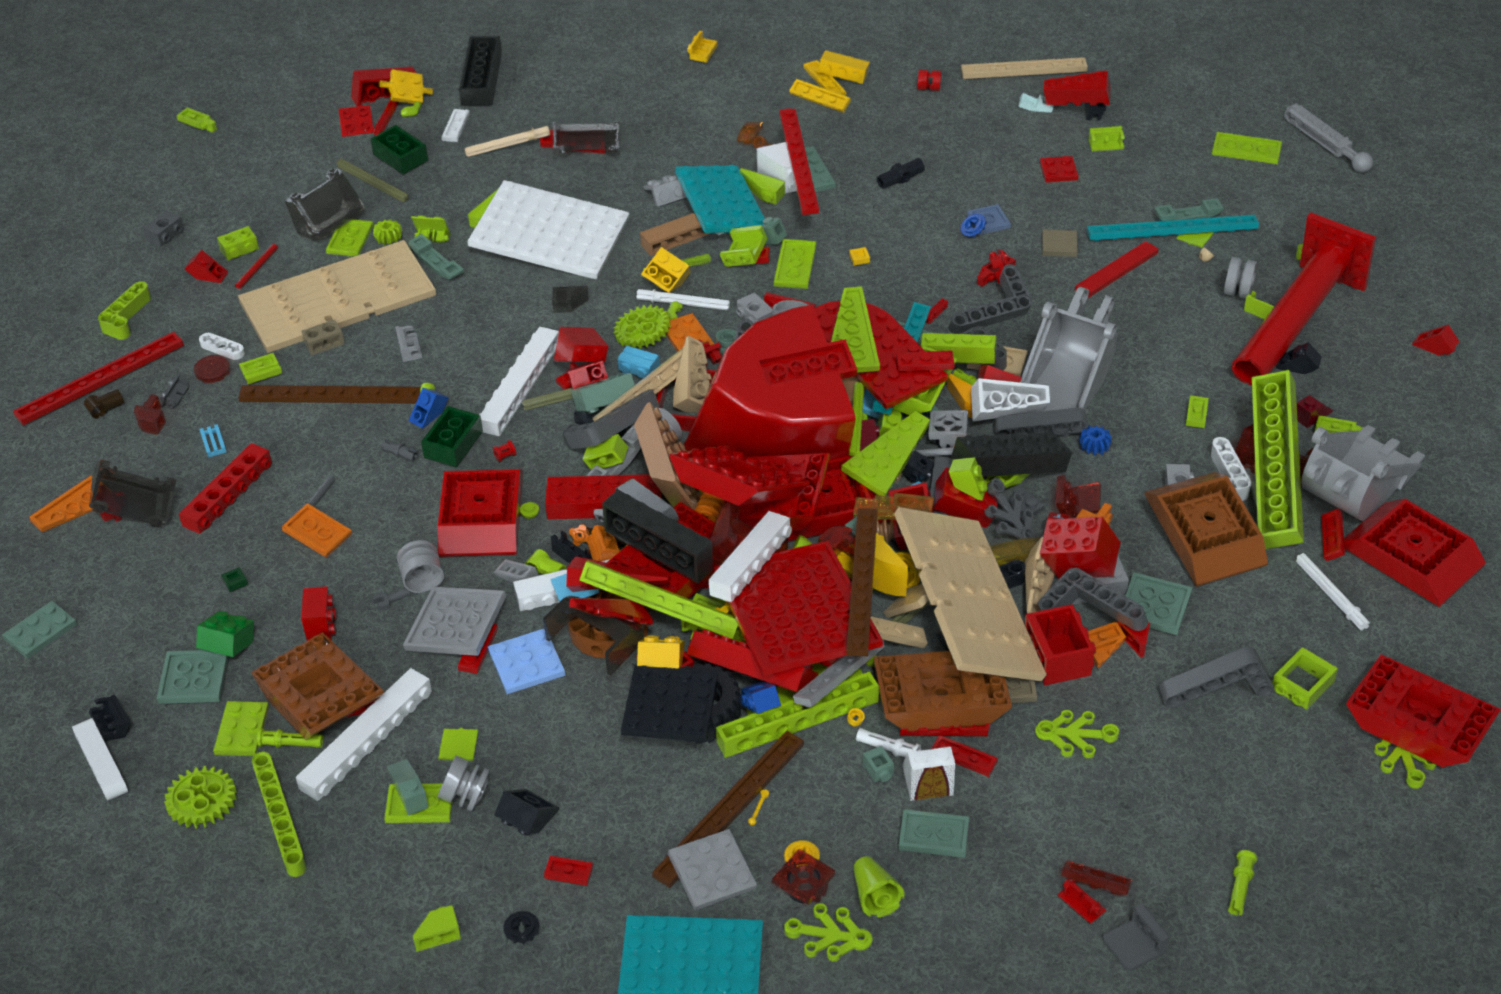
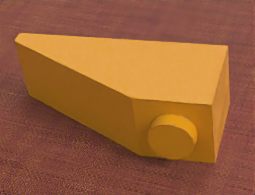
(961, 393)

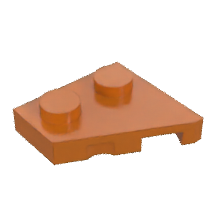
(1107, 641)

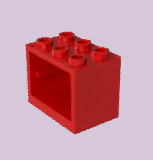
(1080, 545)
(1061, 643)

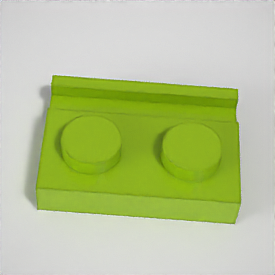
(260, 368)

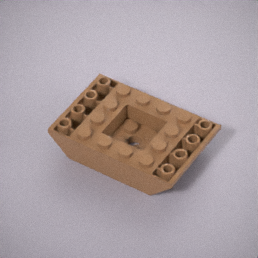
(657, 444)

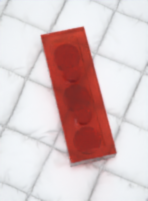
(1096, 878)

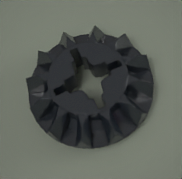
(512, 924)

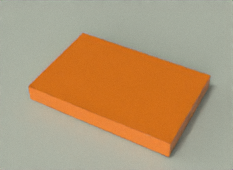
(316, 530)

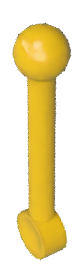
(764, 794)

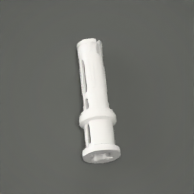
(898, 747)

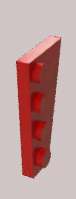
(981, 730)

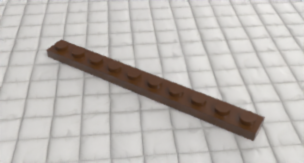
(329, 394)
(862, 582)
(736, 799)

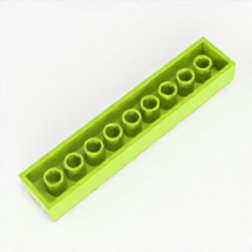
(1277, 459)

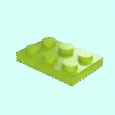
(240, 728)

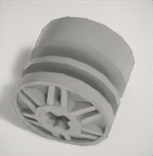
(420, 566)
(463, 783)

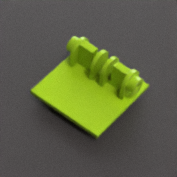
(432, 228)

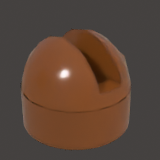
(757, 140)

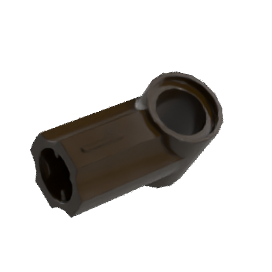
(99, 405)

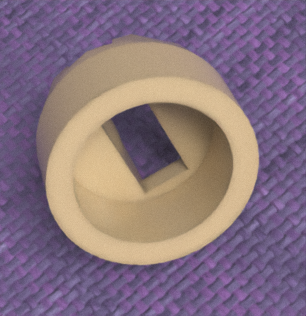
(1205, 255)

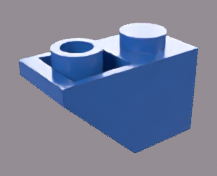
(428, 407)

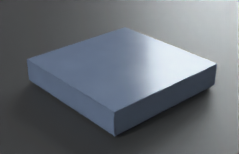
(994, 217)

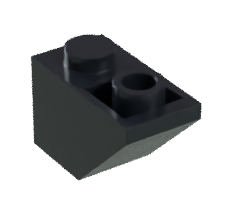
(1300, 360)

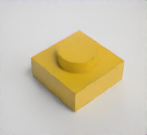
(859, 256)

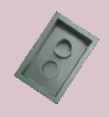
(602, 392)

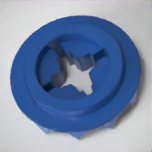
(975, 219)

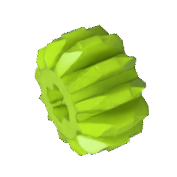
(387, 232)

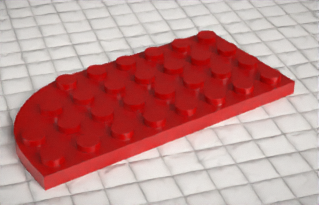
(890, 338)

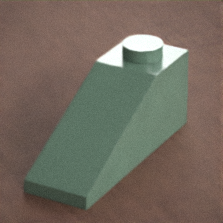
(408, 786)

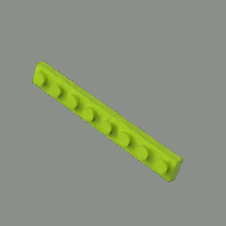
(659, 599)

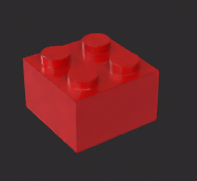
(318, 612)

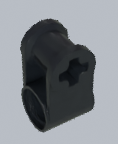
(1013, 573)

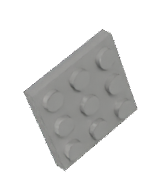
(712, 869)

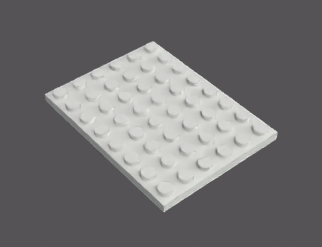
(549, 229)

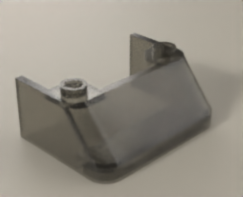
(587, 137)
(624, 632)

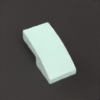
(1033, 104)

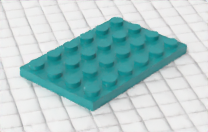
(719, 197)
(690, 955)

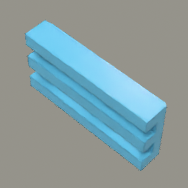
(210, 431)

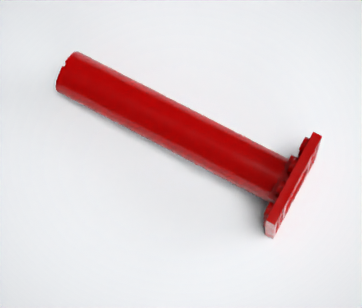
(1328, 256)

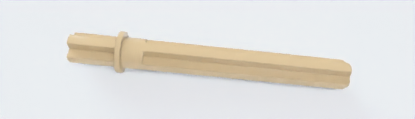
(507, 141)

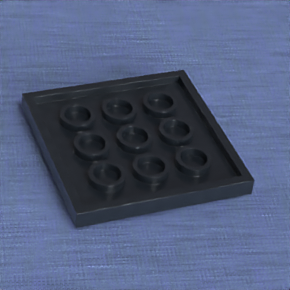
(670, 703)

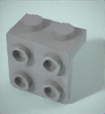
(665, 190)

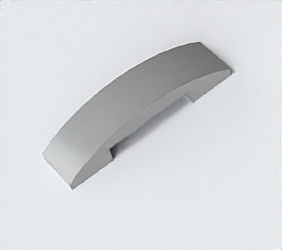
(634, 446)

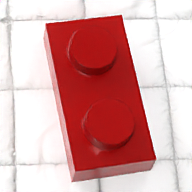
(568, 870)

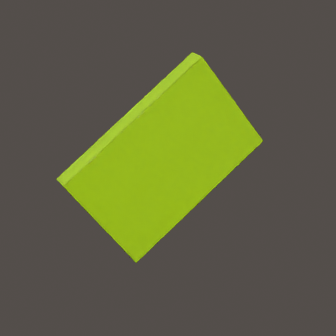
(350, 238)
(437, 810)

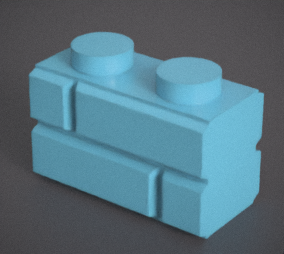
(638, 362)

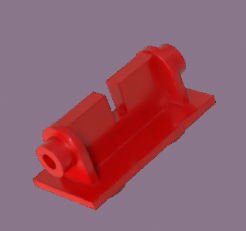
(998, 260)
(1081, 901)

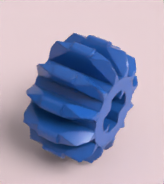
(1095, 440)

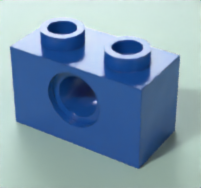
(760, 697)

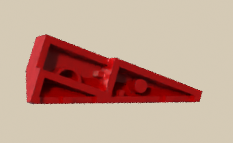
(577, 565)
(616, 608)

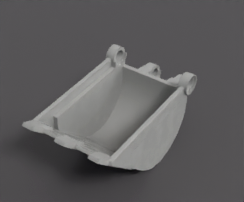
(1072, 352)
(1356, 470)

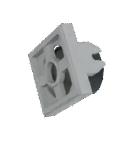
(952, 425)

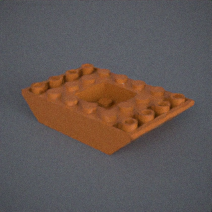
(1215, 547)
(315, 685)
(912, 689)

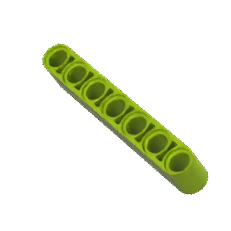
(279, 814)

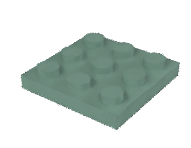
(1162, 601)
(192, 677)

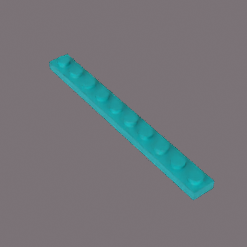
(1170, 227)
(914, 326)

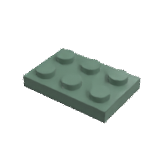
(39, 629)
(934, 833)

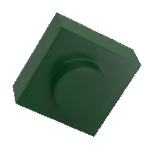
(234, 579)

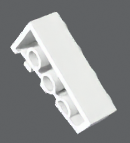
(1006, 398)

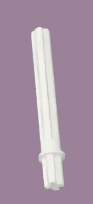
(655, 296)
(1352, 613)

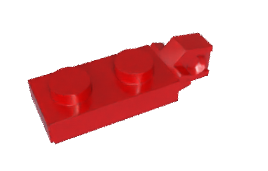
(987, 272)

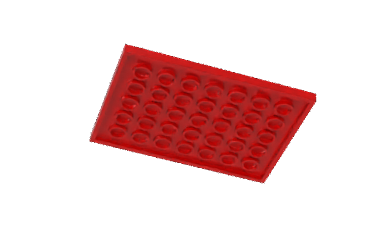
(797, 609)

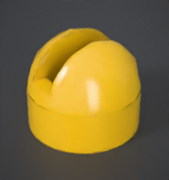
(851, 715)

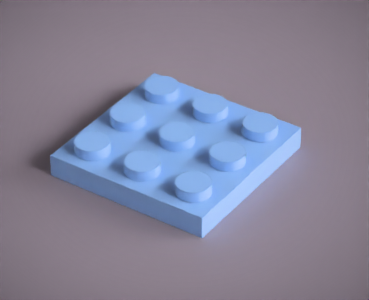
(526, 661)

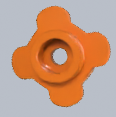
(582, 529)

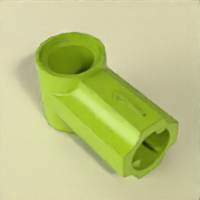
(544, 563)

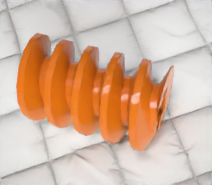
(709, 506)

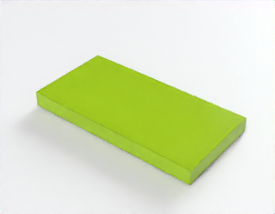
(1247, 148)
(795, 263)

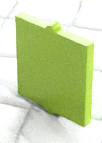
(1196, 239)
(458, 742)

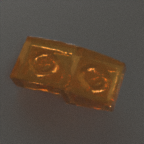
(749, 132)

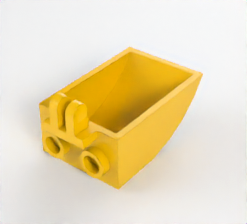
(889, 570)

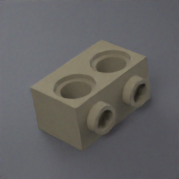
(323, 337)

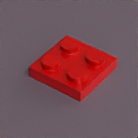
(1058, 169)

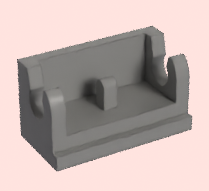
(408, 343)

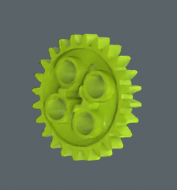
(642, 326)
(200, 797)

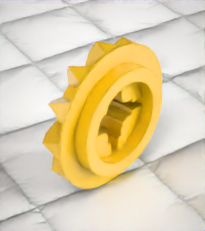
(806, 846)

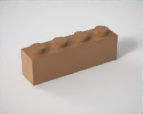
(671, 234)

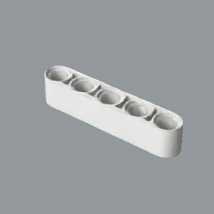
(100, 759)

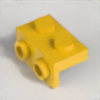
(701, 48)

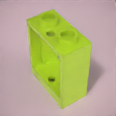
(1312, 664)

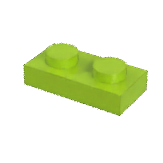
(1197, 411)

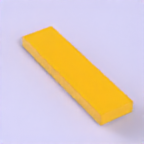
(823, 80)
(820, 95)

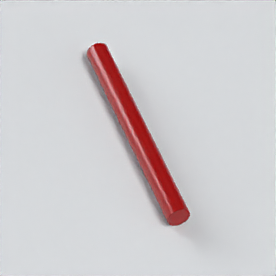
(256, 266)

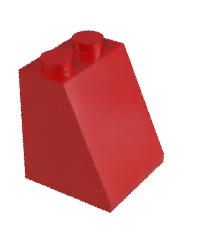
(580, 345)

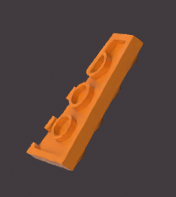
(65, 507)

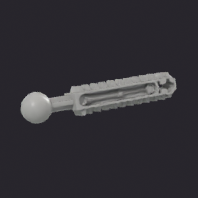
(1327, 137)

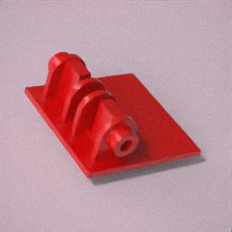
(356, 120)

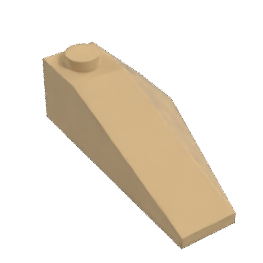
(692, 377)
(1037, 576)

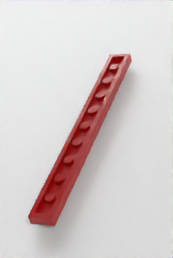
(799, 162)
(98, 378)

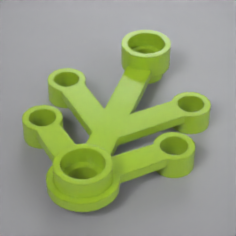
(1074, 732)
(1415, 777)
(830, 934)

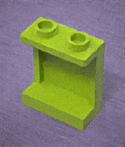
(745, 246)

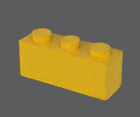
(844, 67)

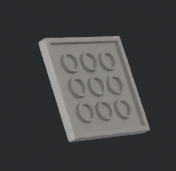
(454, 621)

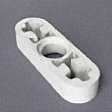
(211, 343)

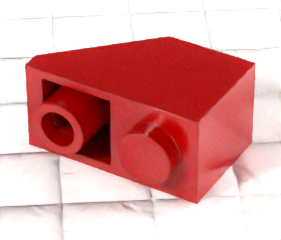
(205, 268)
(587, 374)

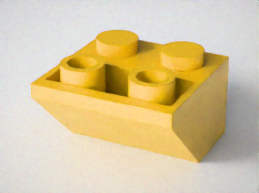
(666, 271)
(661, 653)

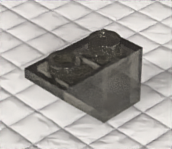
(569, 298)

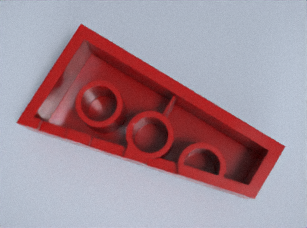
(367, 84)
(1078, 89)

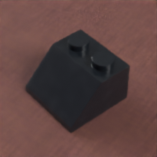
(525, 811)

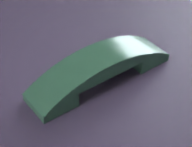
(1207, 210)
(431, 258)

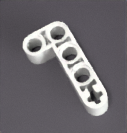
(1230, 465)

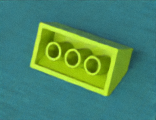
(965, 347)
(924, 401)

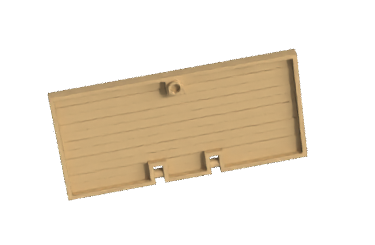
(340, 291)
(970, 595)

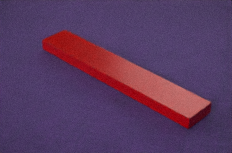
(1118, 268)

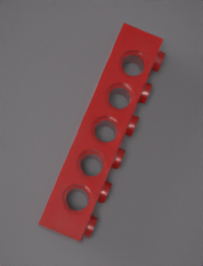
(225, 488)

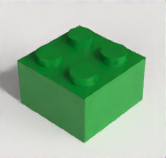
(225, 634)

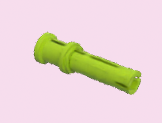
(279, 738)
(1243, 874)

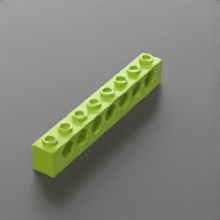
(792, 717)

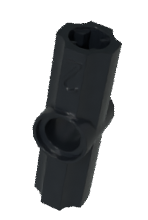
(900, 173)

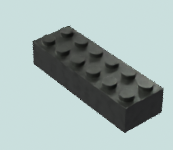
(480, 70)
(1014, 453)
(658, 536)

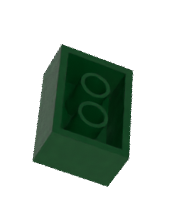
(399, 149)
(452, 436)

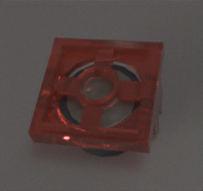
(804, 881)

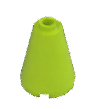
(876, 888)

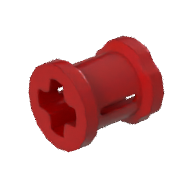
(498, 451)

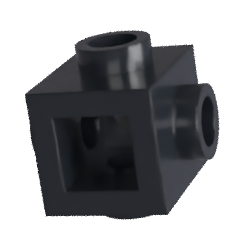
(918, 467)

